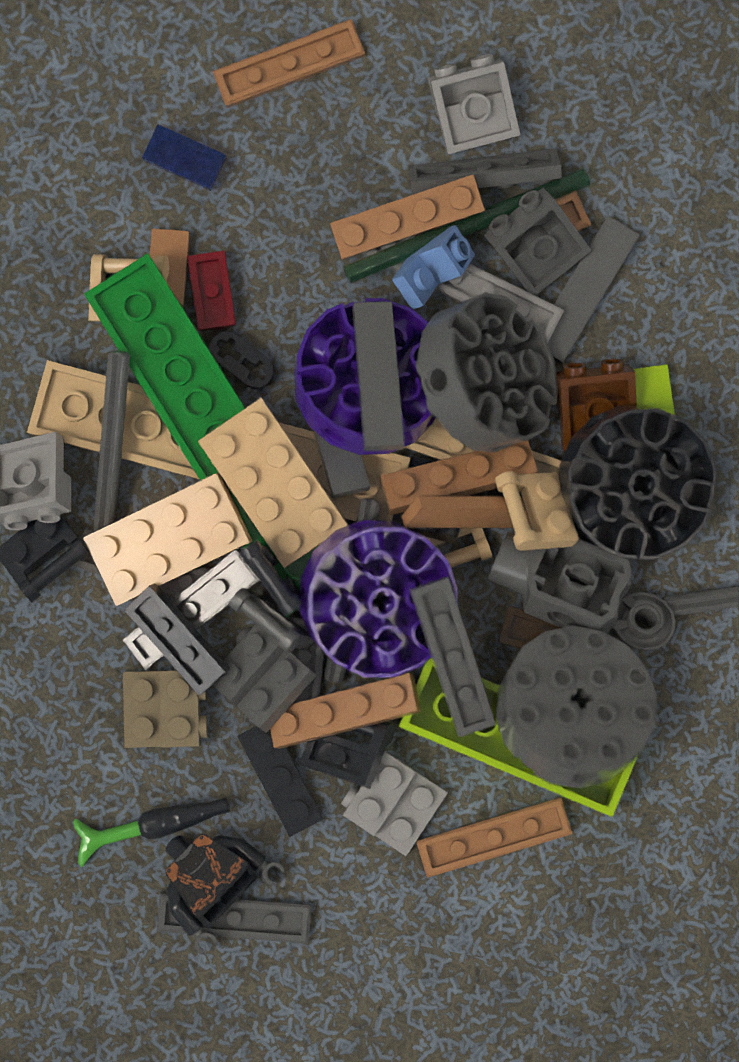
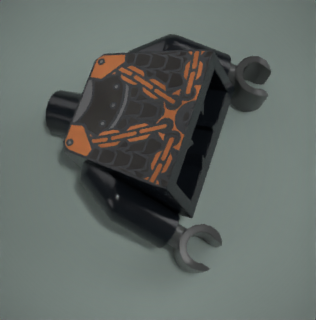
(210, 879)

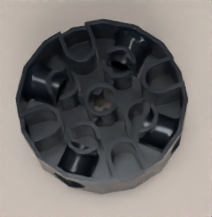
(673, 488)

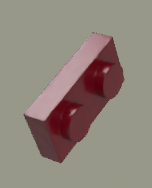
(212, 291)

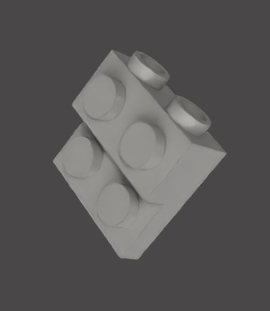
(473, 104)
(33, 481)
(395, 805)

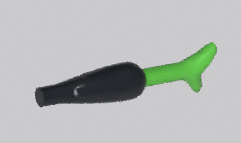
(151, 825)

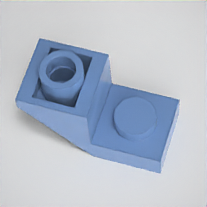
(433, 264)

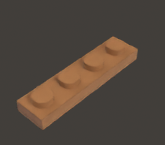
(408, 217)
(456, 475)
(346, 711)

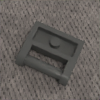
(271, 619)

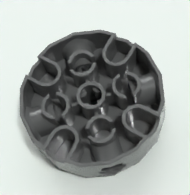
(487, 373)
(576, 706)

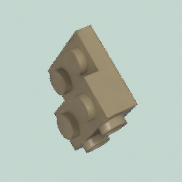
(161, 711)

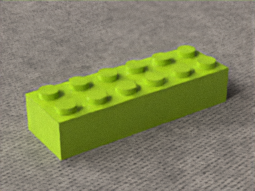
(488, 745)

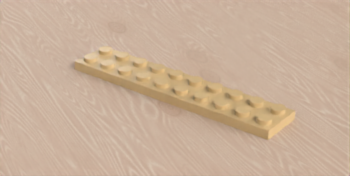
(73, 406)

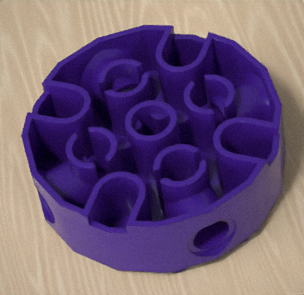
(329, 377)
(345, 579)

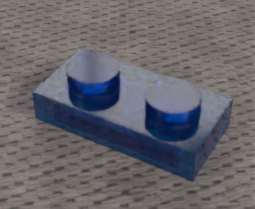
(184, 157)

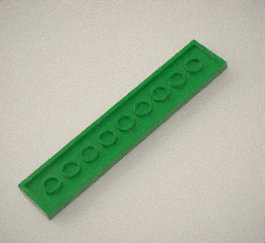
(174, 370)

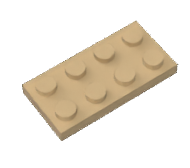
(272, 482)
(168, 538)

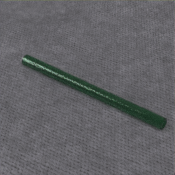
(400, 252)

